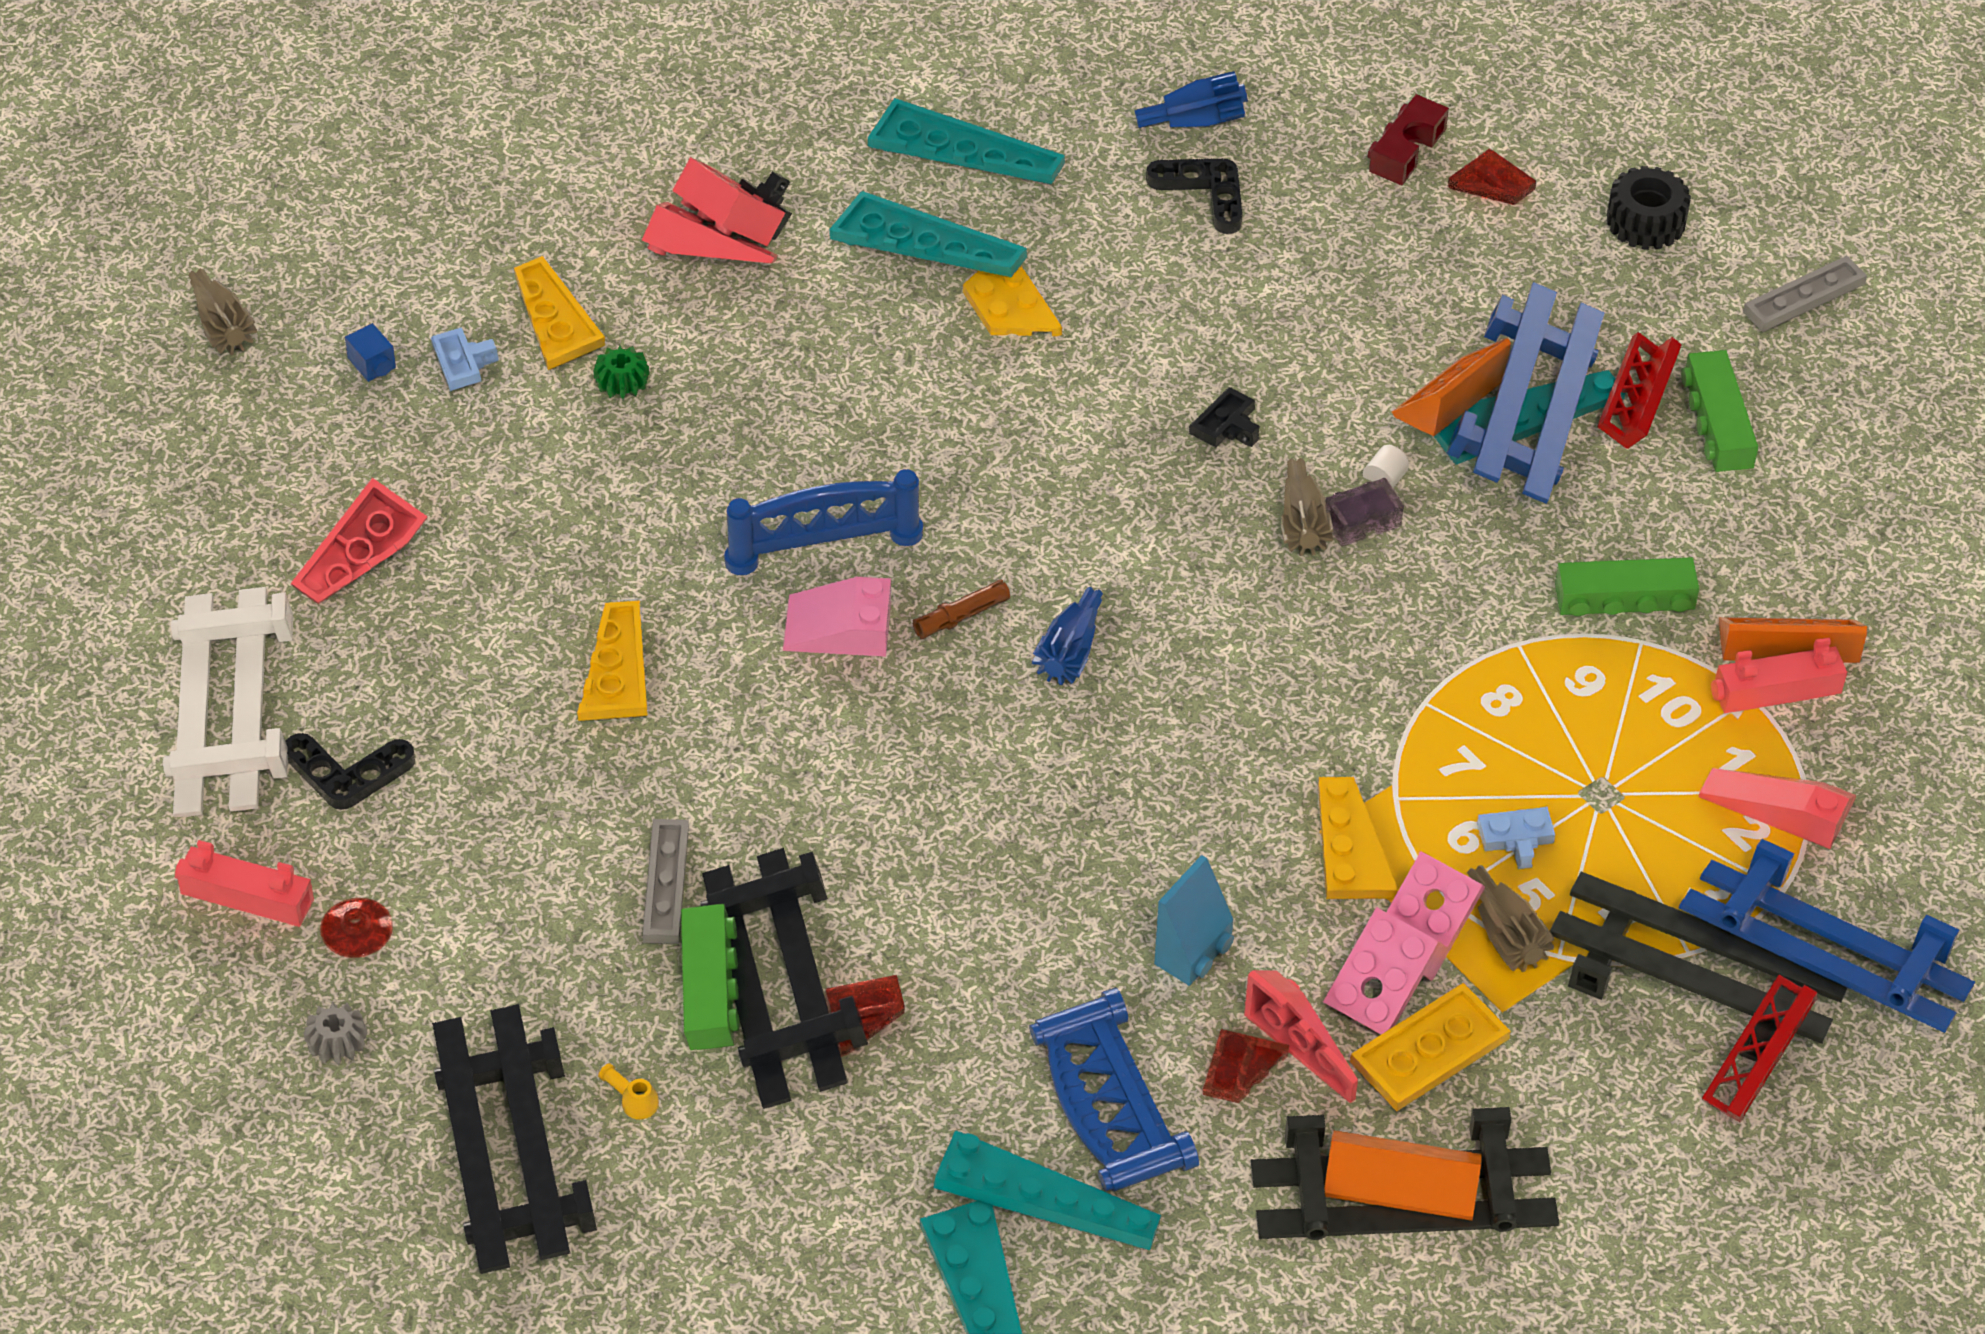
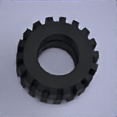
(1648, 207)

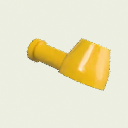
(633, 1105)

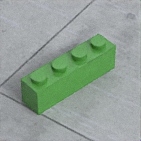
(1720, 411)
(1626, 586)
(708, 977)

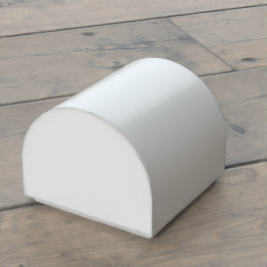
(1388, 464)

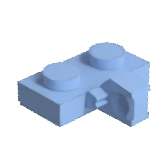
(462, 359)
(1517, 832)

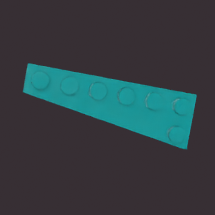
(945, 139)
(910, 232)
(1534, 408)
(1017, 1184)
(973, 1267)

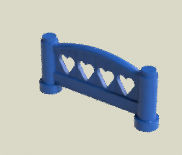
(896, 514)
(1096, 1025)

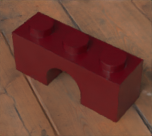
(1396, 152)

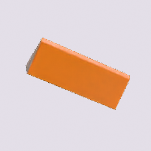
(1455, 389)
(1790, 635)
(1402, 1175)

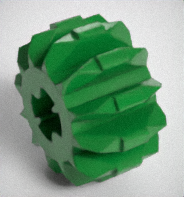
(621, 372)

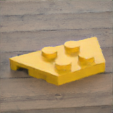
(1010, 304)

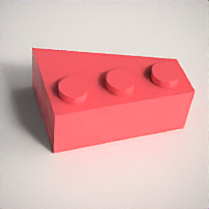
(726, 203)

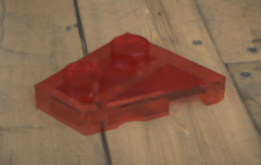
(1493, 179)
(877, 1002)
(1240, 1064)

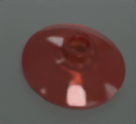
(356, 938)

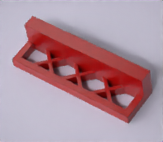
(1643, 396)
(1771, 1054)

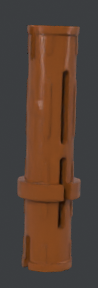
(950, 614)

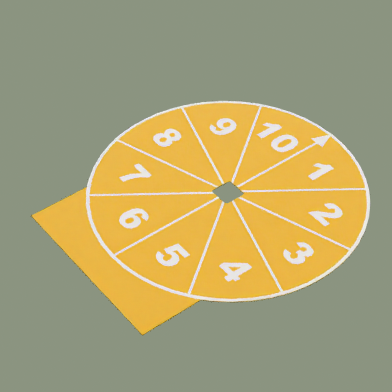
(1535, 731)

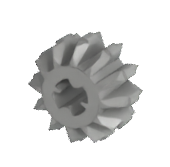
(335, 1033)

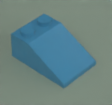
(1192, 924)

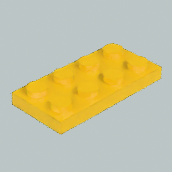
(1430, 1046)

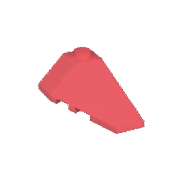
(682, 233)
(363, 537)
(1792, 805)
(1288, 1018)

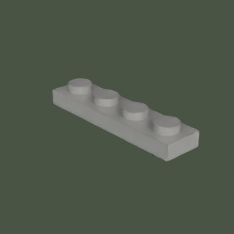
(1804, 293)
(665, 881)

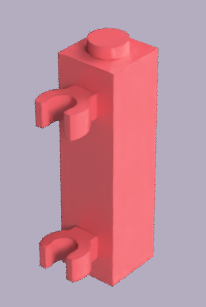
(1779, 678)
(244, 885)

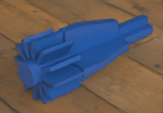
(1198, 103)
(1069, 639)

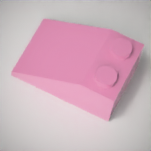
(840, 618)

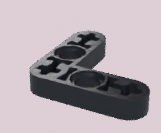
(1209, 178)
(342, 779)

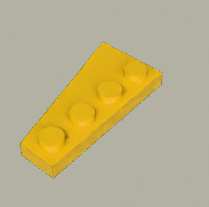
(555, 314)
(616, 666)
(1351, 850)

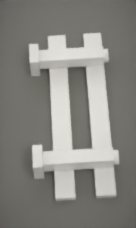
(247, 752)

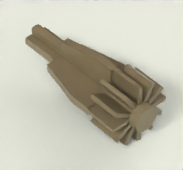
(221, 313)
(1305, 514)
(1511, 923)

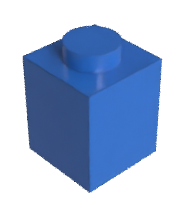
(370, 352)

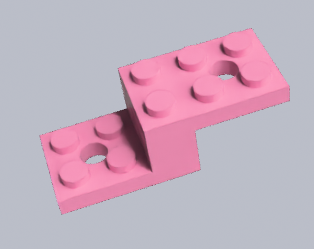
(1404, 944)

